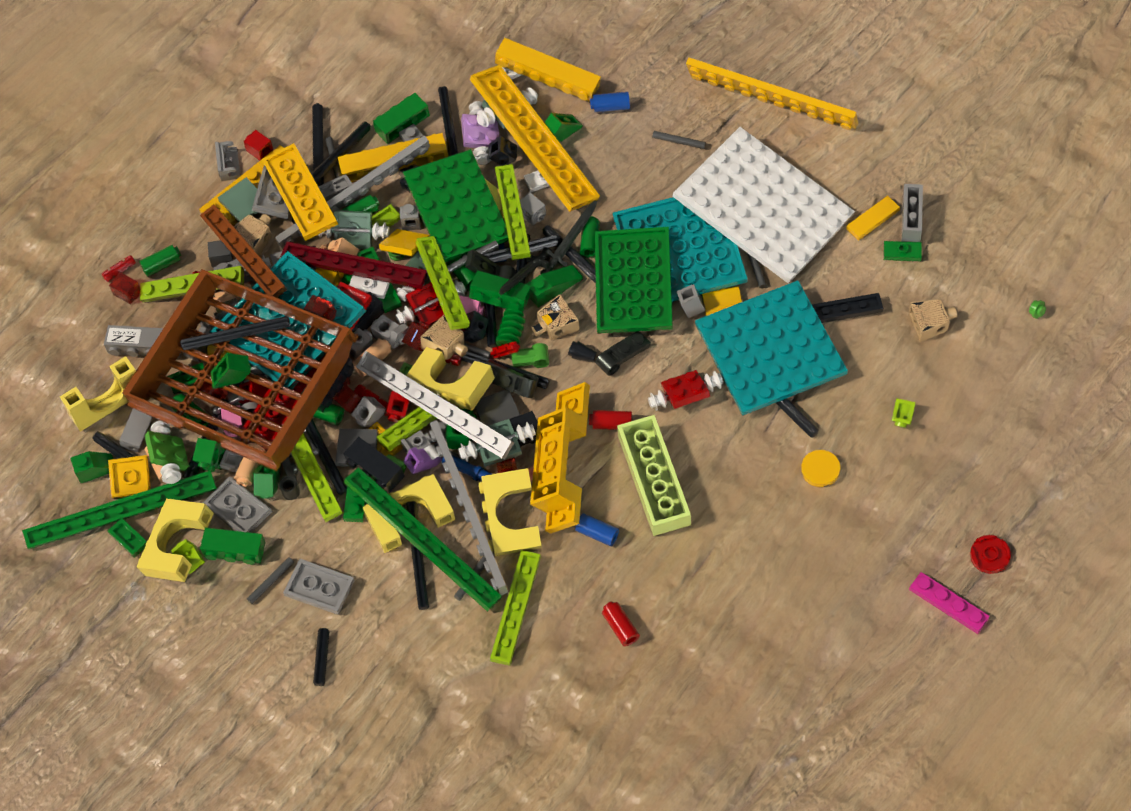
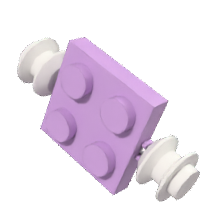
(476, 135)

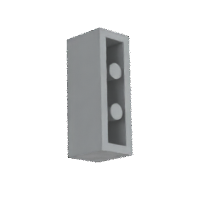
(912, 213)

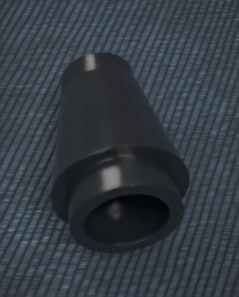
(581, 352)

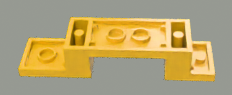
(554, 432)

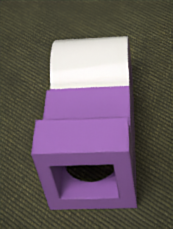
(424, 458)

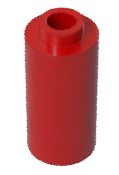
(609, 419)
(620, 623)

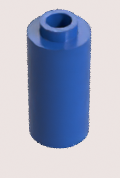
(610, 102)
(597, 529)

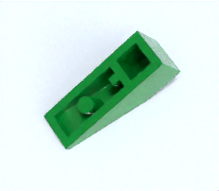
(552, 284)

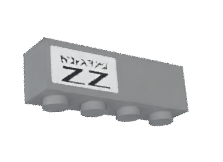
(130, 340)

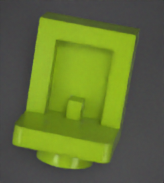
(903, 412)
(190, 552)

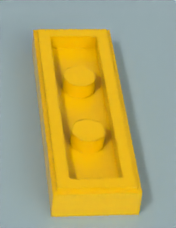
(873, 218)

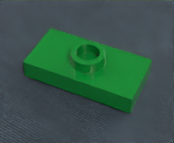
(902, 251)

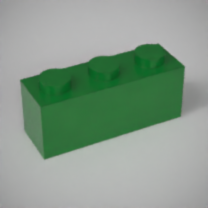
(398, 117)
(486, 289)
(232, 546)

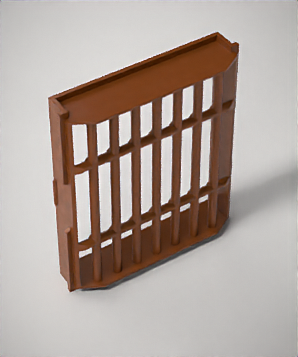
(184, 324)

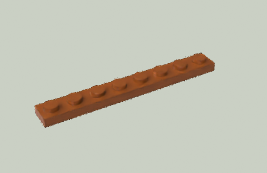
(243, 252)

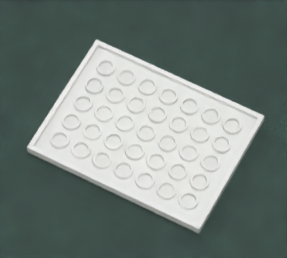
(763, 204)

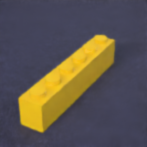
(547, 69)
(363, 162)

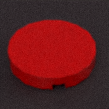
(990, 554)

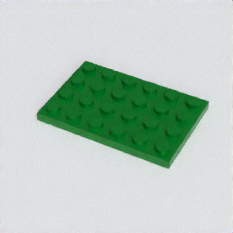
(456, 205)
(633, 280)

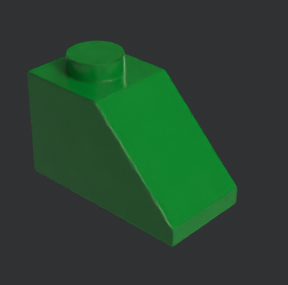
(562, 125)
(230, 370)
(91, 465)
(266, 481)

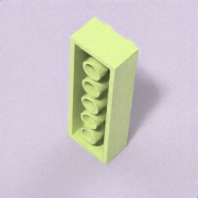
(654, 475)

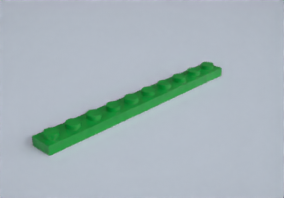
(118, 509)
(423, 539)

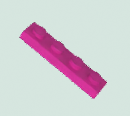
(949, 603)

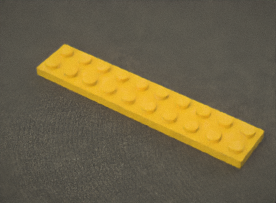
(765, 91)
(534, 138)

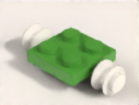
(166, 451)

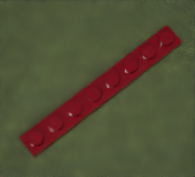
(357, 265)

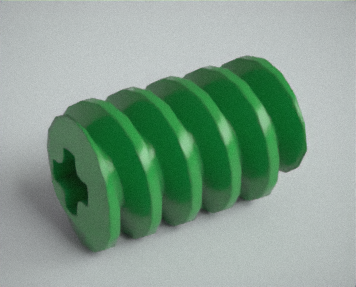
(510, 327)

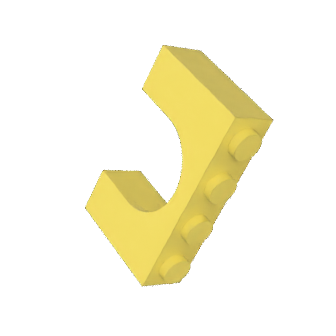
(462, 393)
(88, 411)
(495, 488)
(424, 492)
(172, 518)

